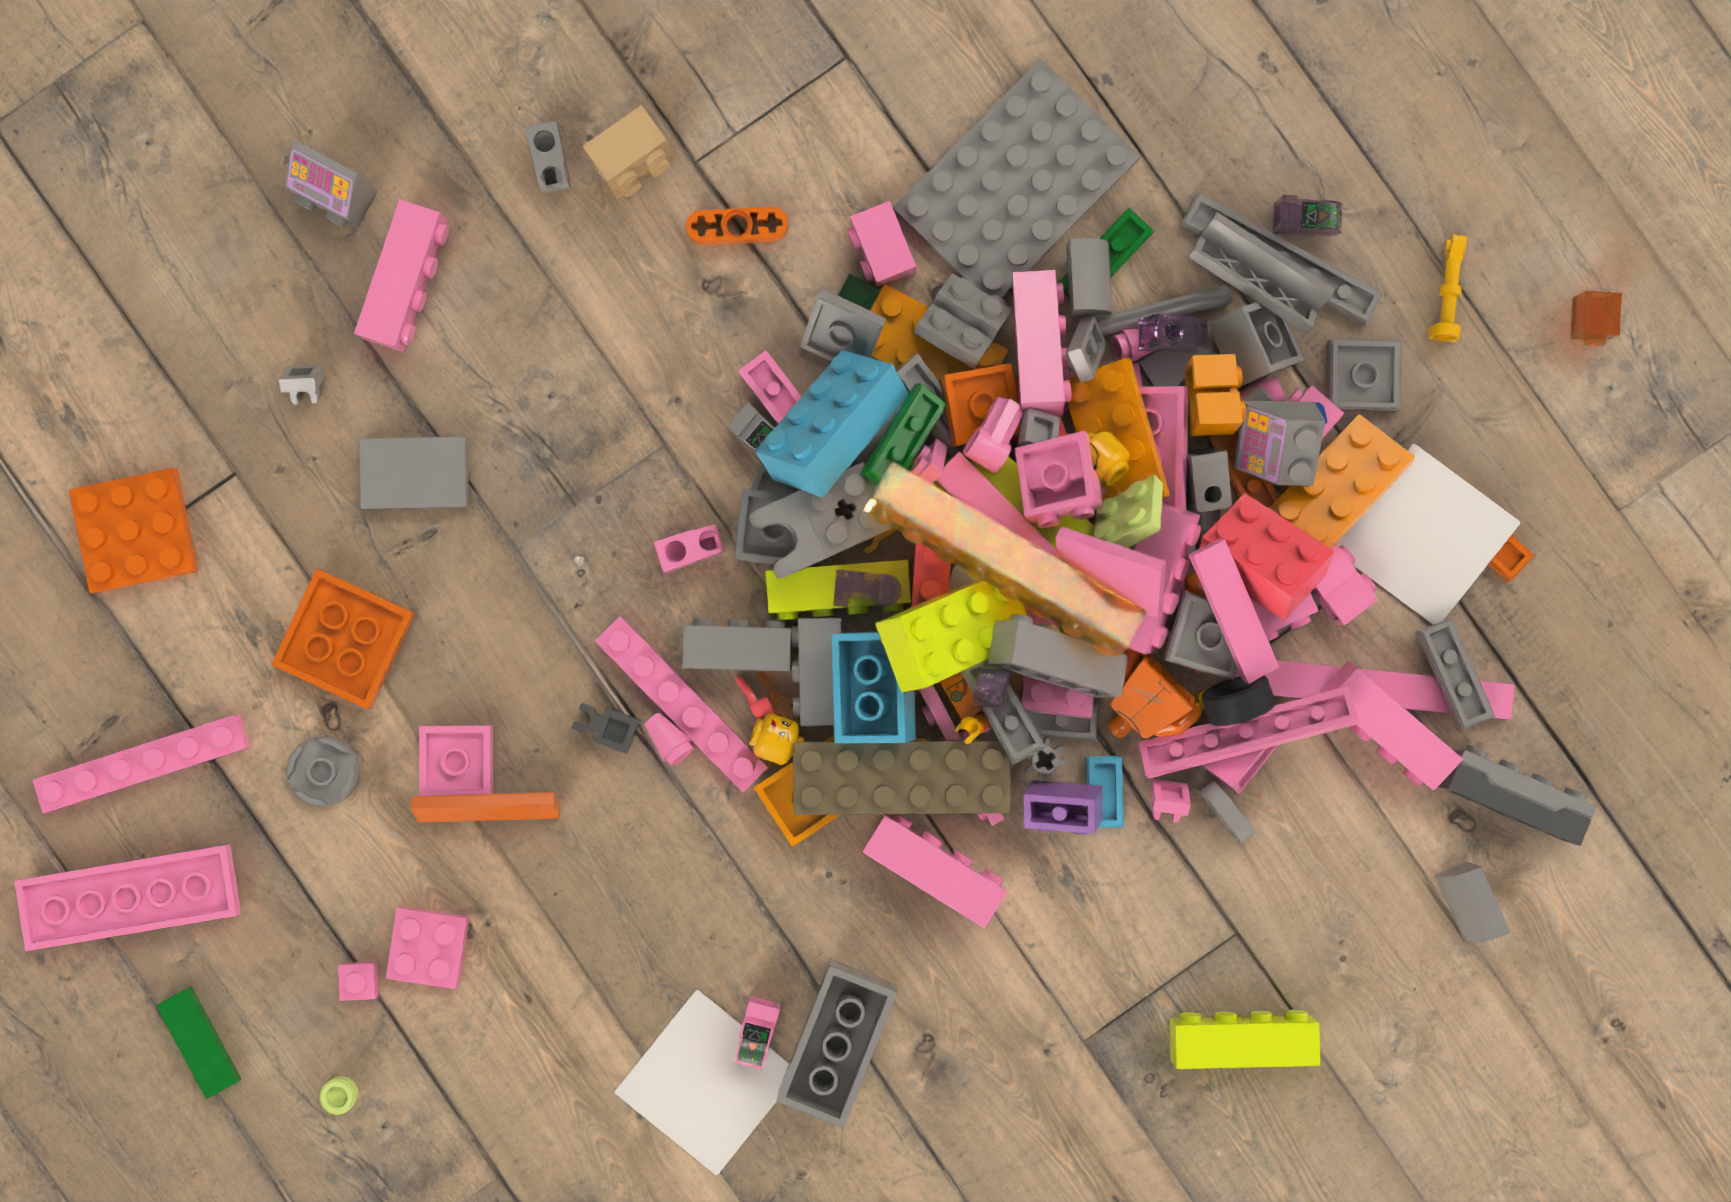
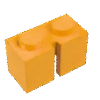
(1213, 395)

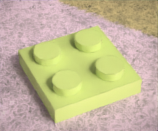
(1131, 514)

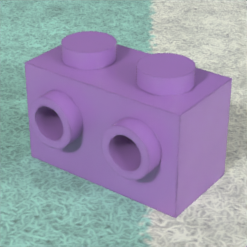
(1063, 807)

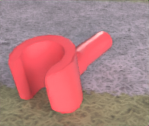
(759, 707)

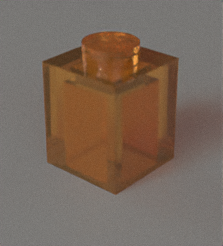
(1596, 317)

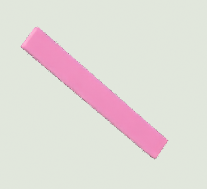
(1408, 690)

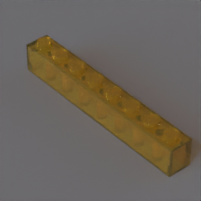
(1004, 561)

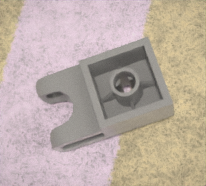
(815, 525)

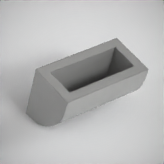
(1088, 277)
(1472, 903)

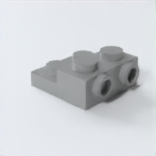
(963, 320)

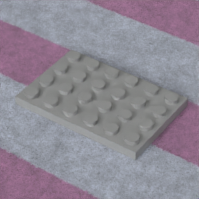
(1016, 181)

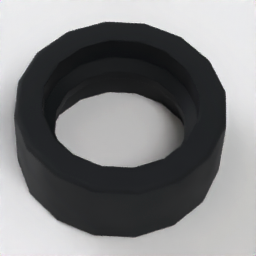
(1237, 701)

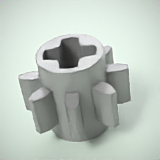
(1053, 760)

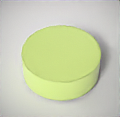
(338, 1095)

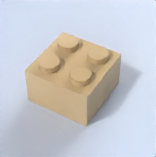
(629, 153)

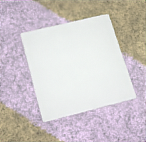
(1428, 537)
(695, 1088)

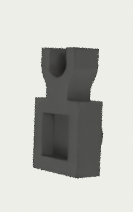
(611, 728)

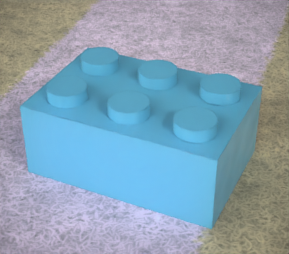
(867, 693)

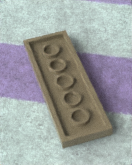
(901, 778)

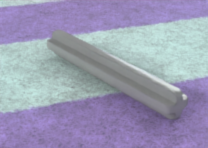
(1182, 305)

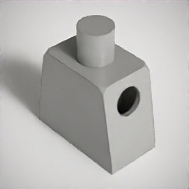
(1208, 470)

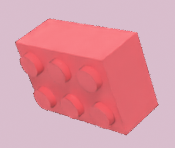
(1271, 554)

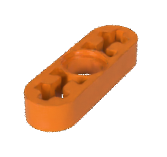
(712, 237)

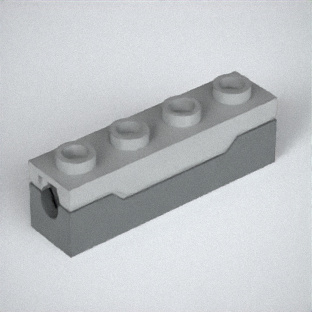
(1520, 797)

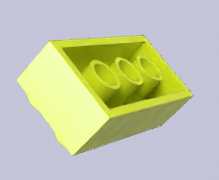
(944, 633)

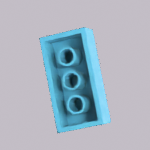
(832, 423)

